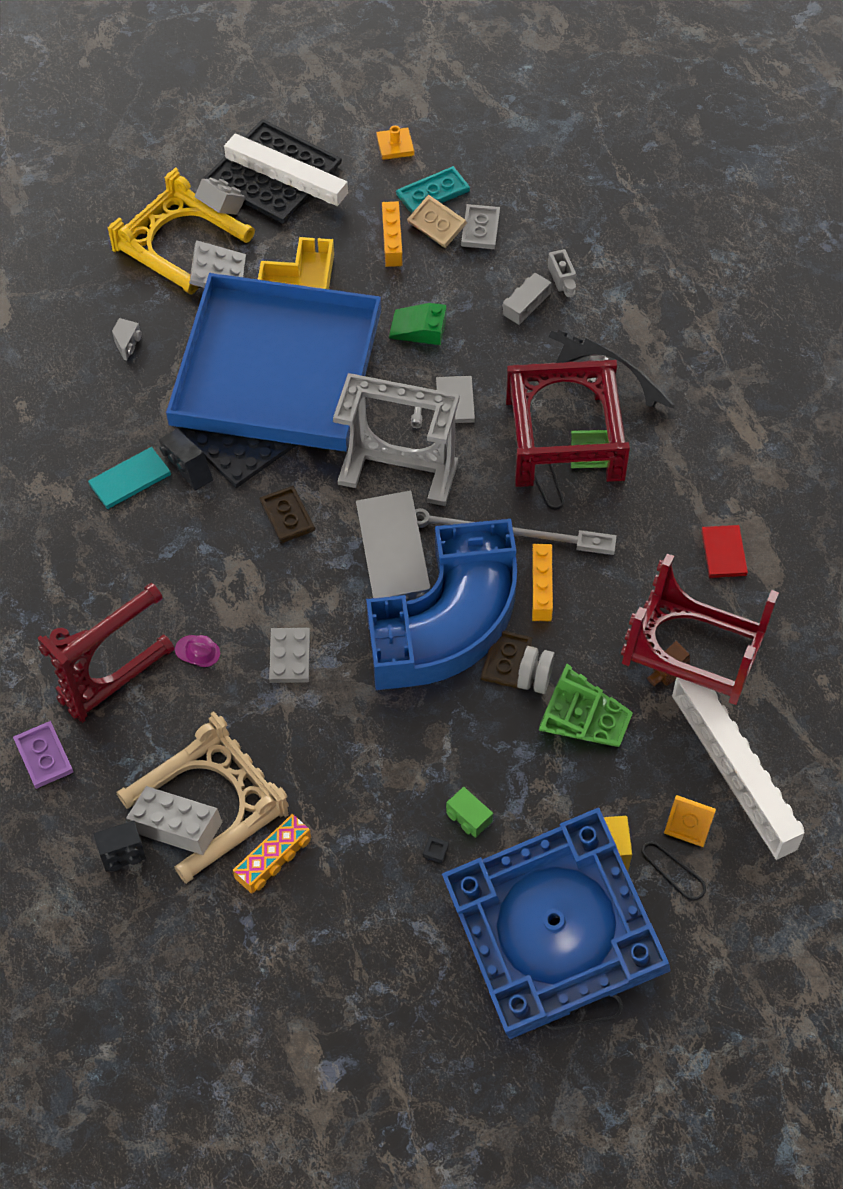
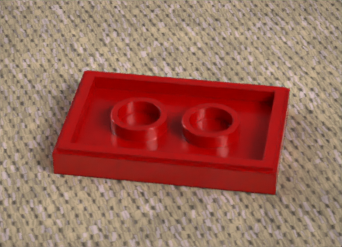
(724, 551)

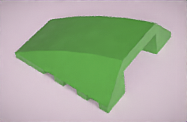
(584, 711)

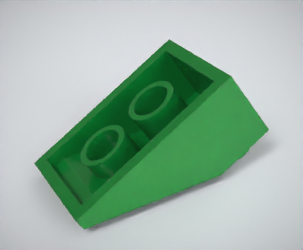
(419, 323)

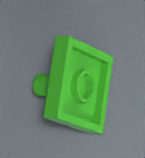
(585, 438)

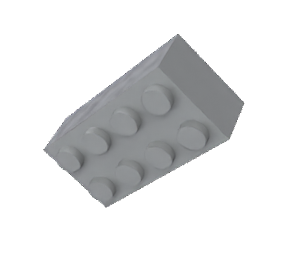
(175, 820)

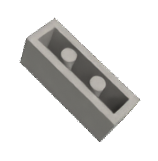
(526, 298)

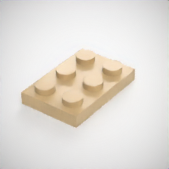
(437, 221)

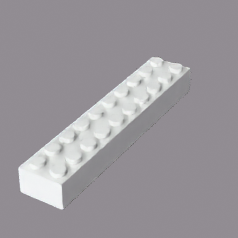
(740, 767)

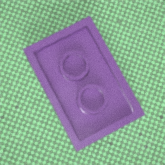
(43, 754)

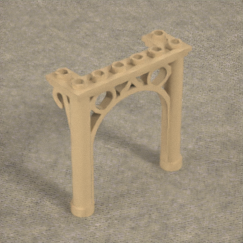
(209, 736)

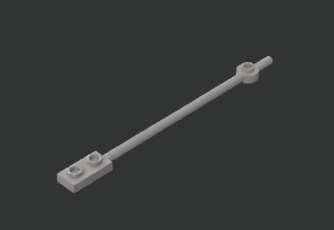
(585, 540)

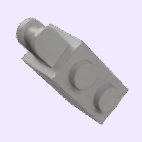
(562, 272)

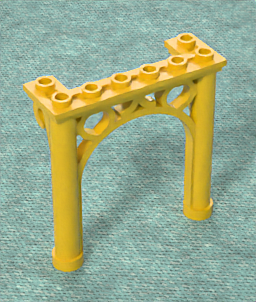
(176, 193)

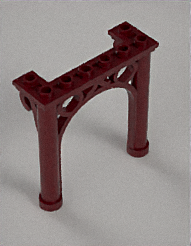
(81, 691)

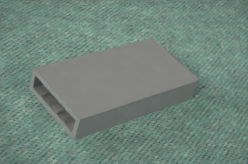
(393, 546)

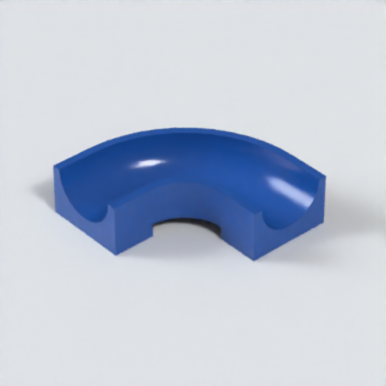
(457, 618)

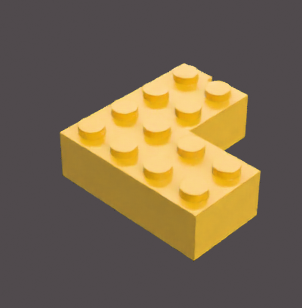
(309, 269)

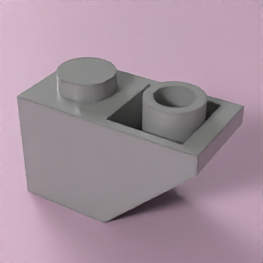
(126, 336)

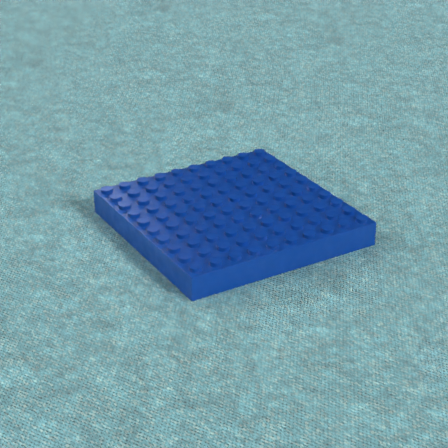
(272, 360)

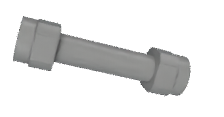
(416, 418)

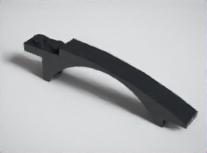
(574, 350)

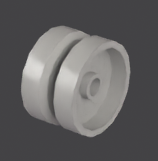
(533, 669)

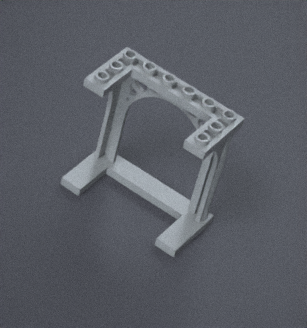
(352, 412)

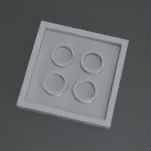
(215, 260)

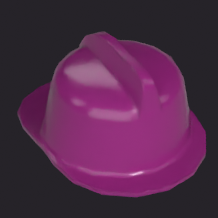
(197, 650)

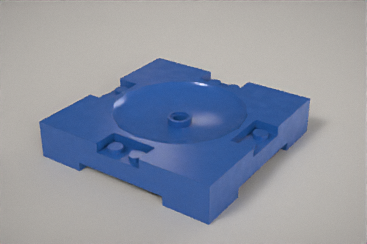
(546, 969)

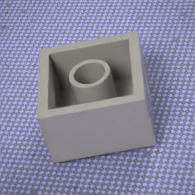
(220, 196)

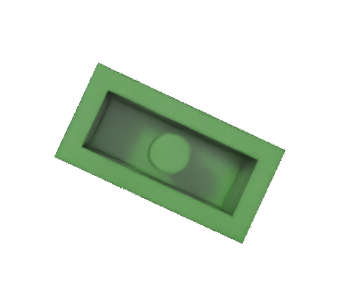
(469, 812)

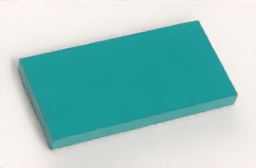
(440, 186)
(129, 477)

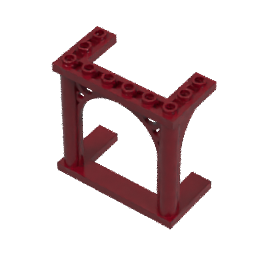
(604, 389)
(680, 605)

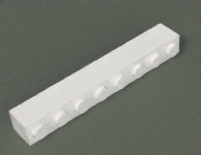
(286, 169)

